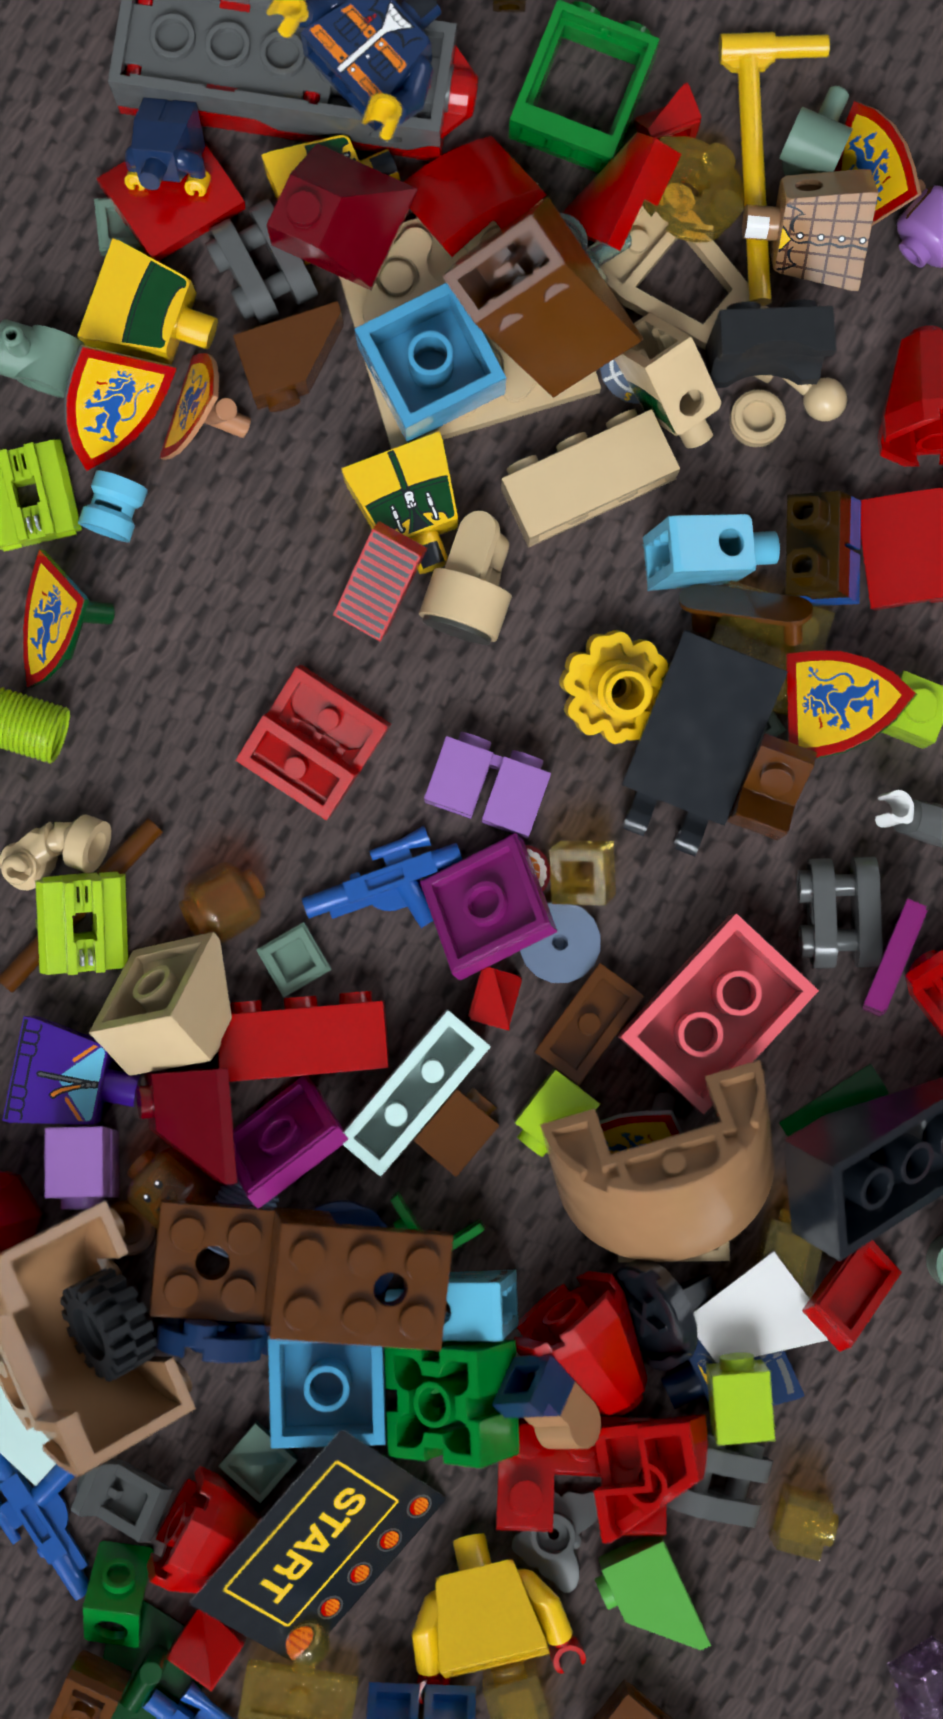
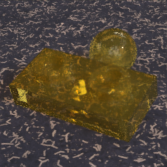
(298, 1690)

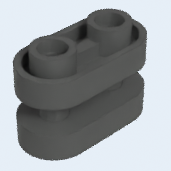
(253, 294)
(821, 938)
(741, 1465)

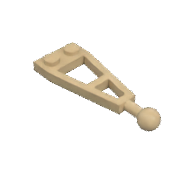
(649, 244)

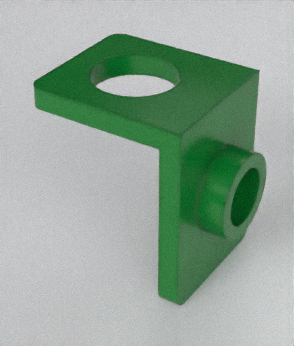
(408, 1221)
(116, 1593)

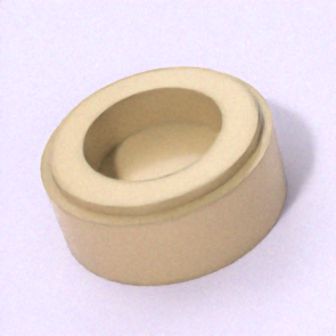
(757, 418)

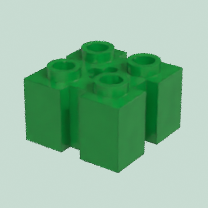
(449, 1402)

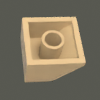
(166, 1006)

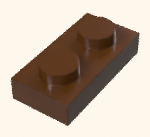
(589, 1023)

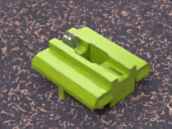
(56, 512)
(72, 952)

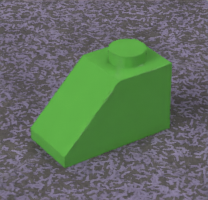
(650, 1591)

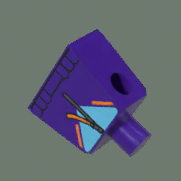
(63, 1077)

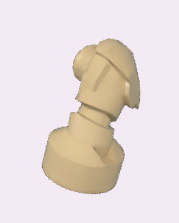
(35, 855)

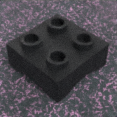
(771, 342)

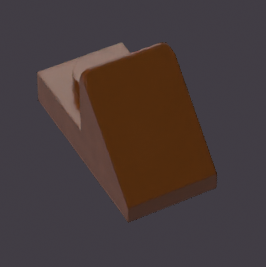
(772, 787)
(91, 1689)

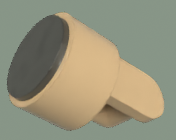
(466, 594)

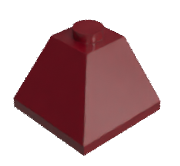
(340, 215)
(193, 1116)

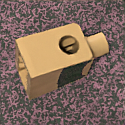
(671, 380)

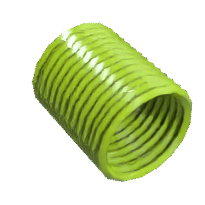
(32, 726)

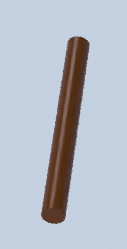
(120, 861)

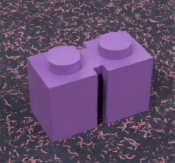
(461, 776)
(81, 1165)

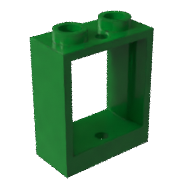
(563, 136)

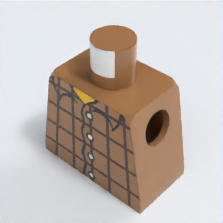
(818, 226)

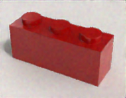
(305, 1038)

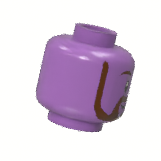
(922, 229)

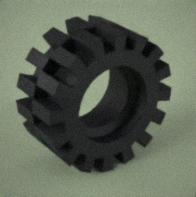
(108, 1324)

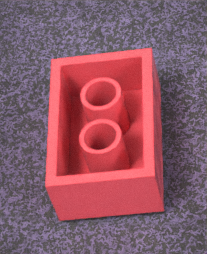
(717, 1010)

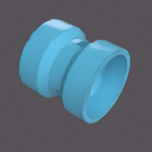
(113, 506)

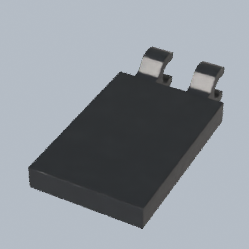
(700, 736)

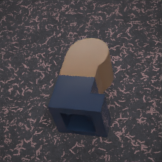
(550, 1402)

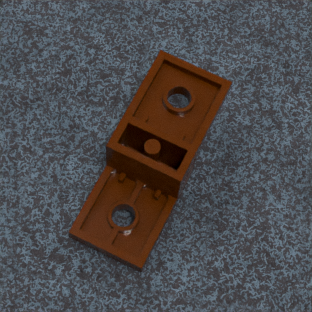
(301, 1274)

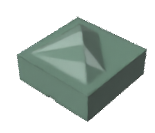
(256, 1464)

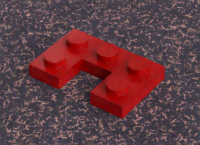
(527, 1483)

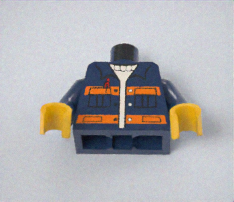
(368, 52)

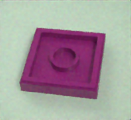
(488, 906)
(895, 958)
(285, 1140)

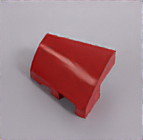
(617, 193)
(646, 1468)

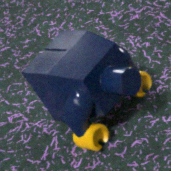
(167, 146)

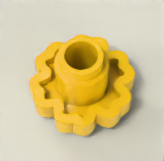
(591, 679)

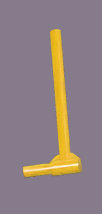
(748, 56)

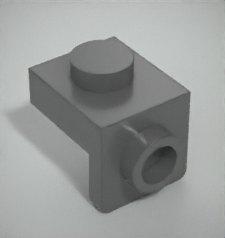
(122, 1498)

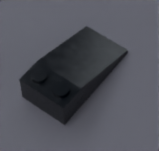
(865, 1168)

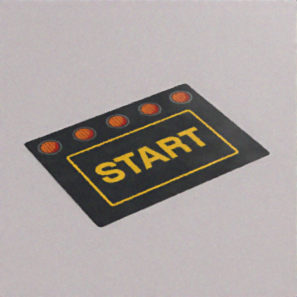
(319, 1544)

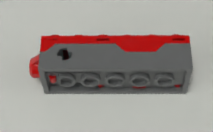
(263, 84)

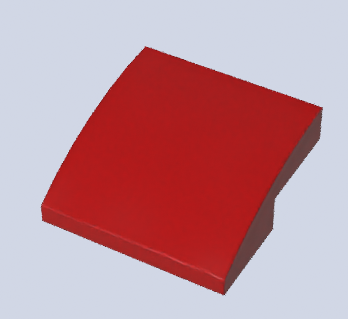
(469, 191)
(170, 216)
(903, 548)
(313, 742)

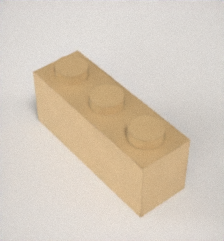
(588, 476)

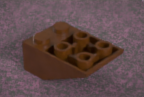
(543, 300)

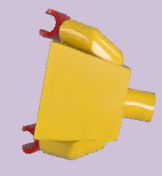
(487, 1618)

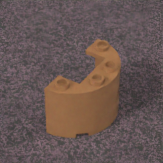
(676, 1192)
(41, 1368)

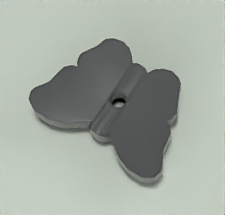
(556, 1555)

